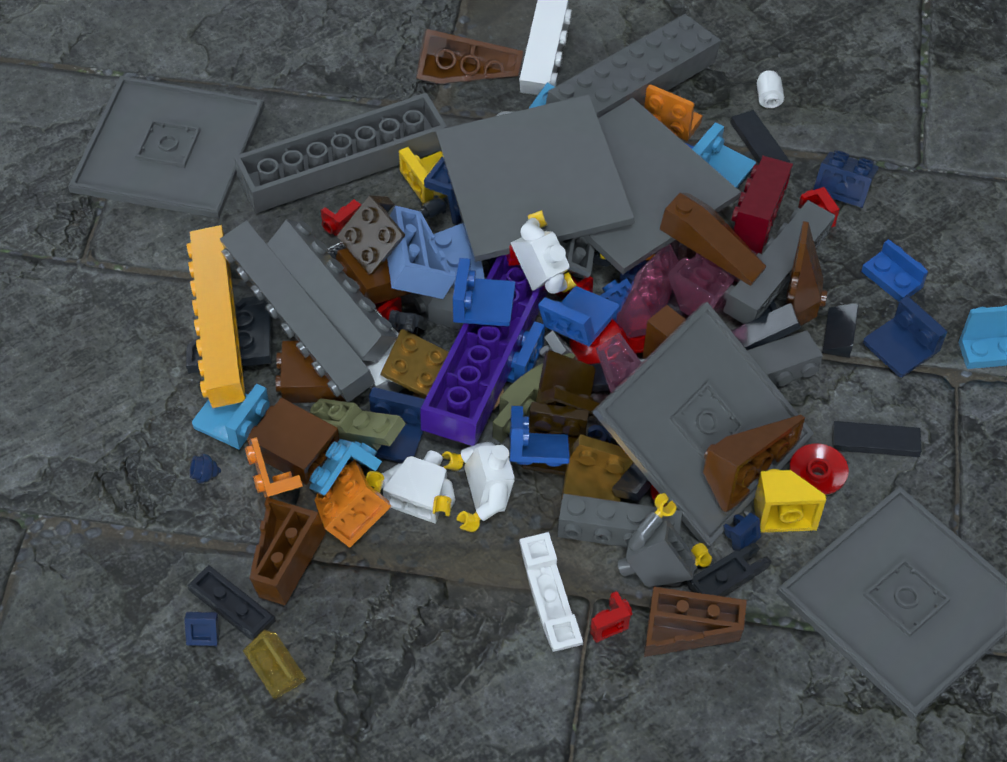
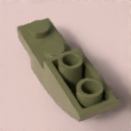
(520, 393)
(359, 425)

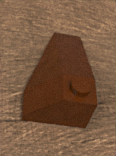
(457, 59)
(710, 236)
(806, 279)
(741, 457)

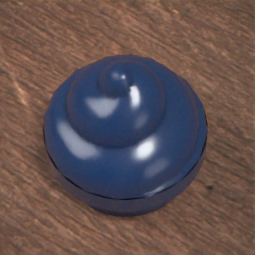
(203, 468)

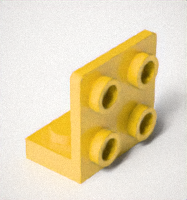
(416, 170)

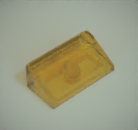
(274, 664)

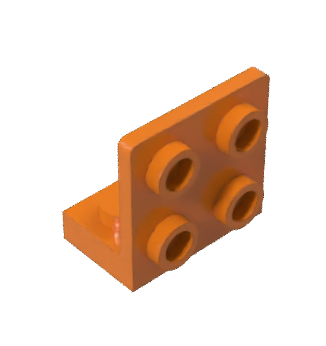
(672, 111)
(281, 482)
(350, 505)

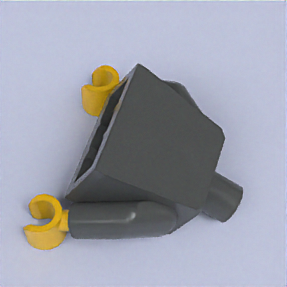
(659, 552)

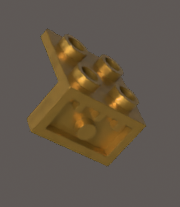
(414, 363)
(595, 468)

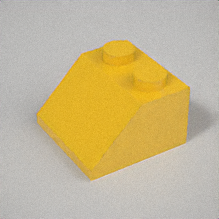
(787, 502)

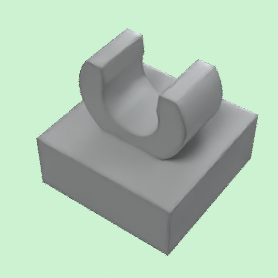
(556, 344)

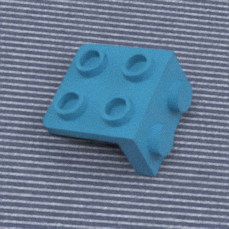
(234, 421)
(338, 455)

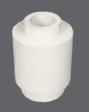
(770, 89)

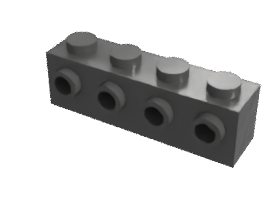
(604, 520)

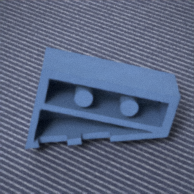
(456, 245)
(416, 262)

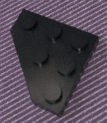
(254, 335)

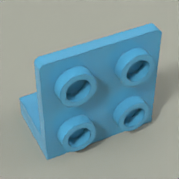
(724, 160)
(985, 338)

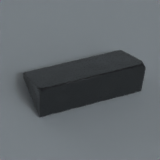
(840, 330)

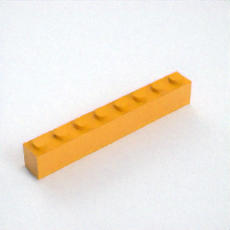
(216, 319)

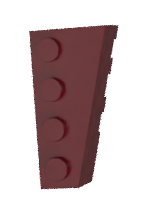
(761, 202)

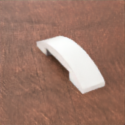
(549, 592)

